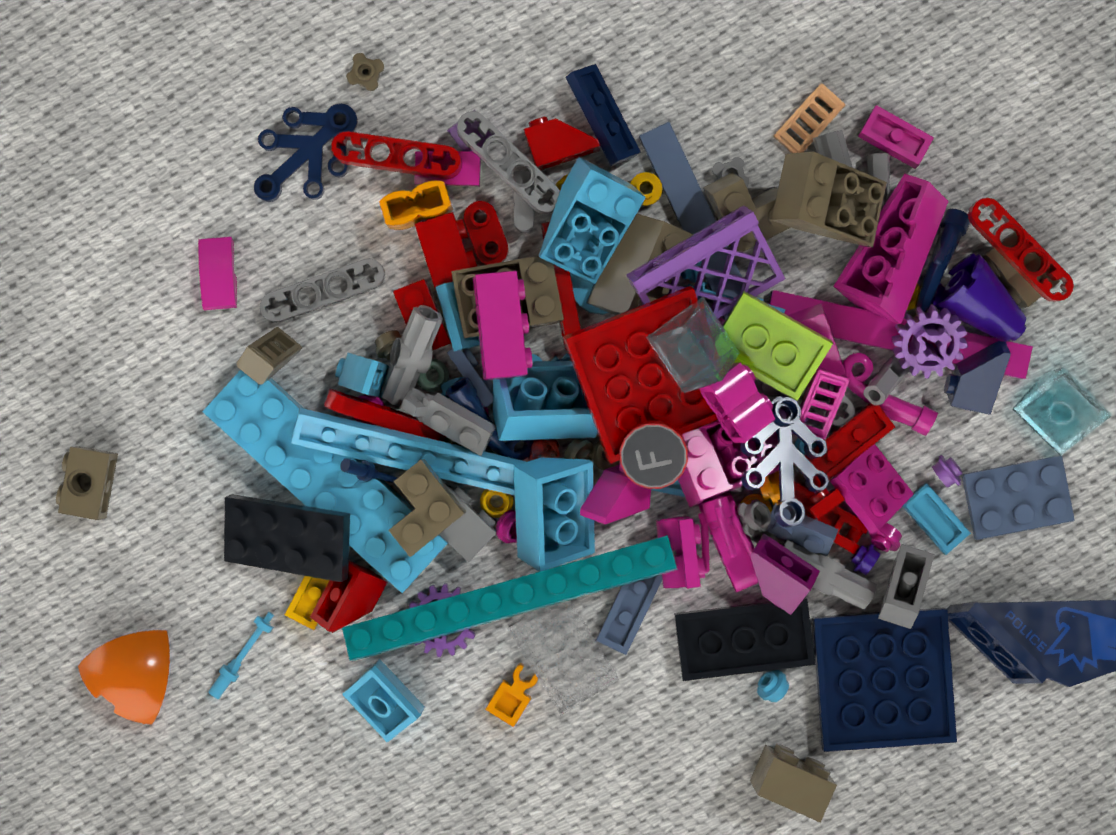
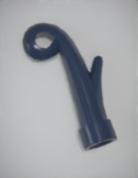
(953, 225)
(465, 395)

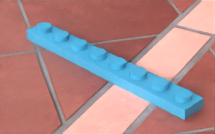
(403, 450)

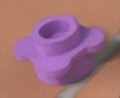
(947, 471)

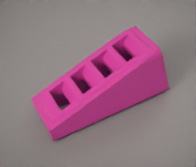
(840, 382)

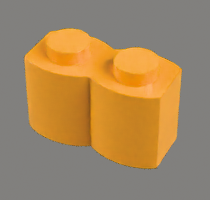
(407, 208)

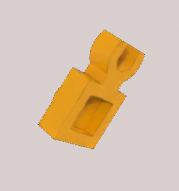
(510, 699)

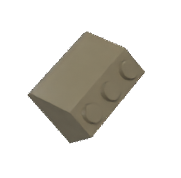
(641, 243)

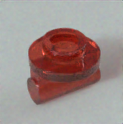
(544, 448)

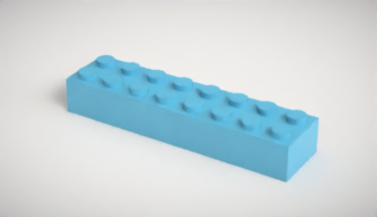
(263, 424)

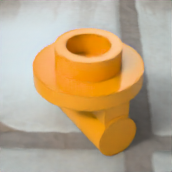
(771, 488)

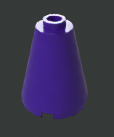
(981, 300)

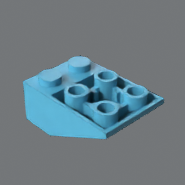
(589, 220)

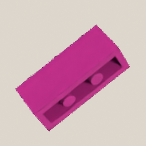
(502, 325)

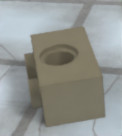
(100, 468)

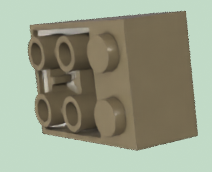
(828, 199)
(541, 292)

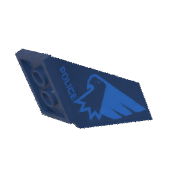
(1042, 638)

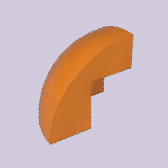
(130, 673)

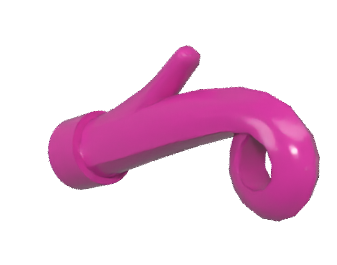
(918, 418)

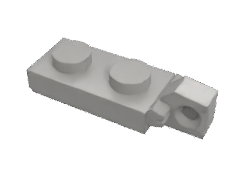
(449, 419)

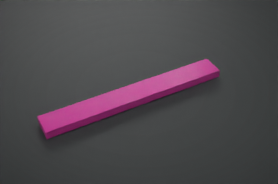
(876, 331)

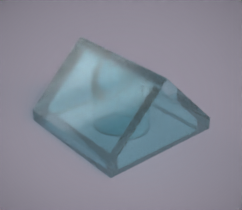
(694, 347)
(1060, 410)

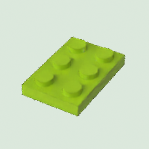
(775, 345)

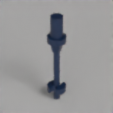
(364, 470)

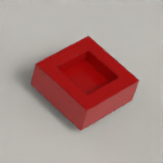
(824, 502)

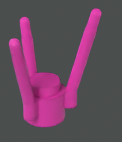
(718, 514)

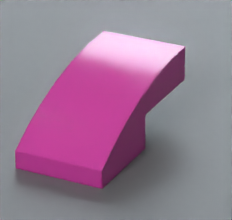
(468, 175)
(217, 273)

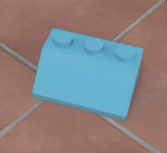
(542, 404)
(549, 511)

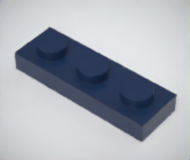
(603, 114)

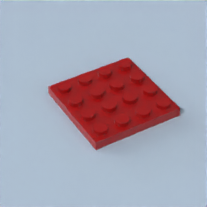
(627, 378)

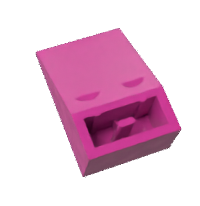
(717, 463)

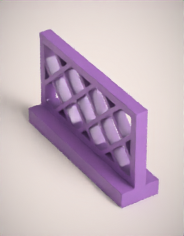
(699, 248)

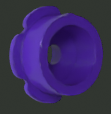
(865, 559)

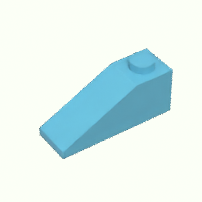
(361, 374)

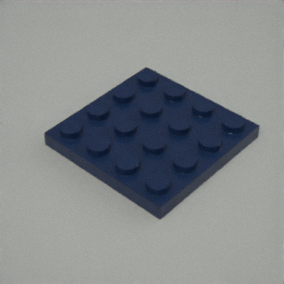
(884, 681)

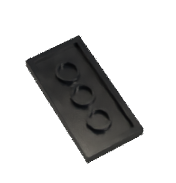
(287, 537)
(743, 640)

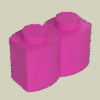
(739, 404)

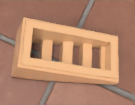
(829, 99)

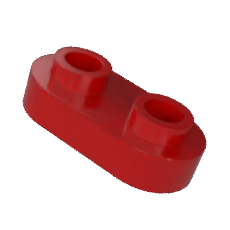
(486, 232)

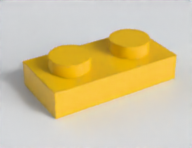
(306, 600)

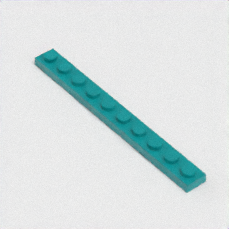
(509, 598)

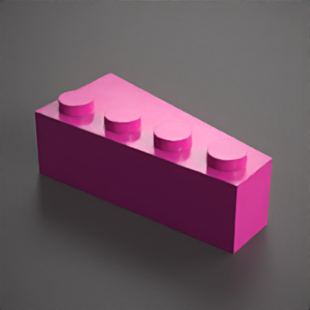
(887, 273)

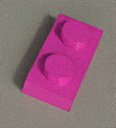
(895, 137)

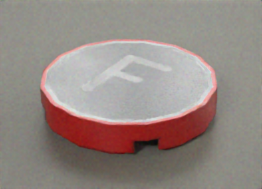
(653, 454)

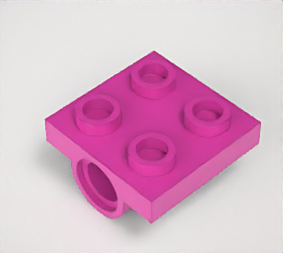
(872, 488)
(683, 538)

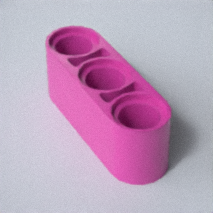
(740, 567)

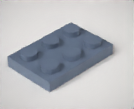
(1018, 497)

